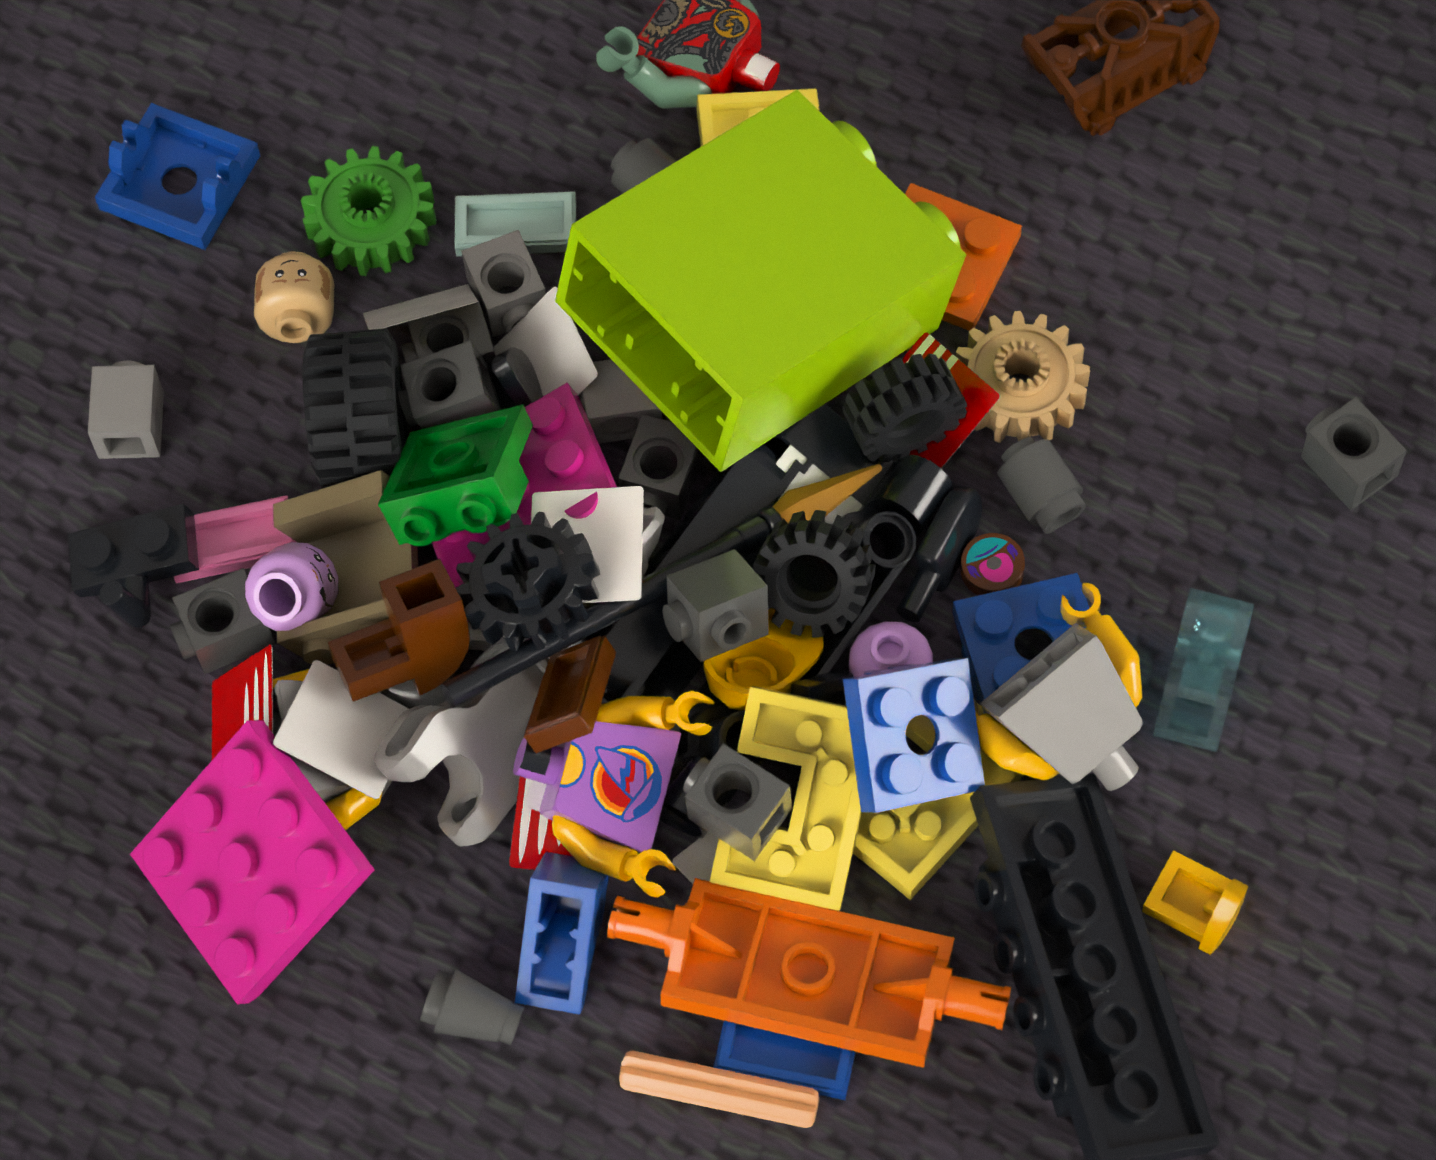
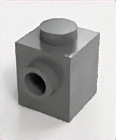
(716, 605)

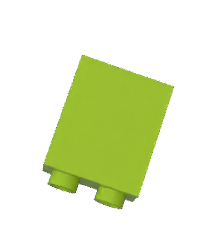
(759, 277)

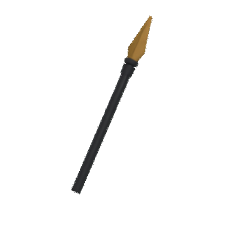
(744, 538)

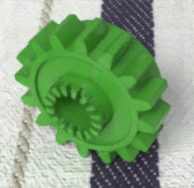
(373, 239)

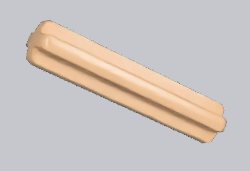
(719, 1089)

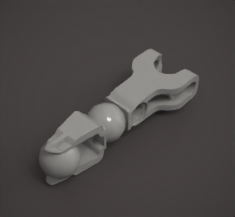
(477, 738)

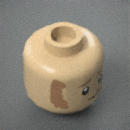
(294, 294)

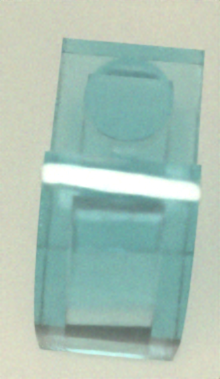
(1203, 669)

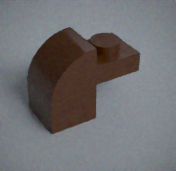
(417, 643)

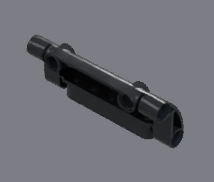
(894, 506)

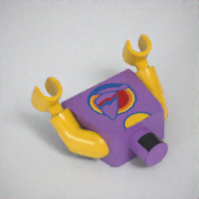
(613, 783)

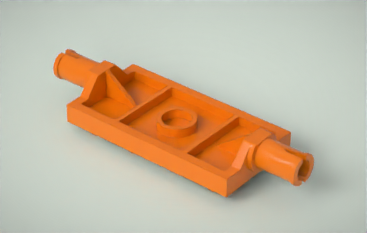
(807, 971)

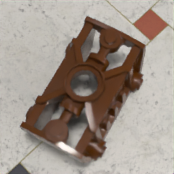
(1133, 66)

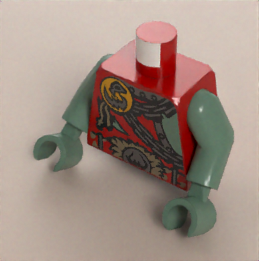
(692, 52)

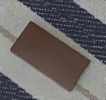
(570, 694)

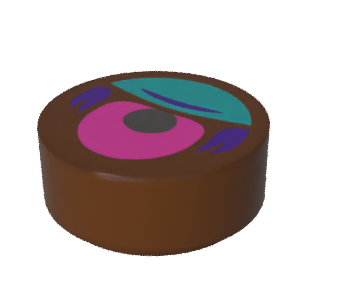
(992, 563)

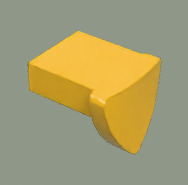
(1195, 901)

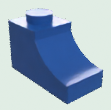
(560, 933)

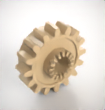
(1036, 352)

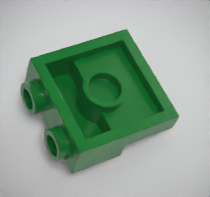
(458, 477)

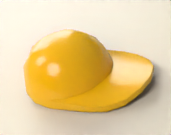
(765, 663)

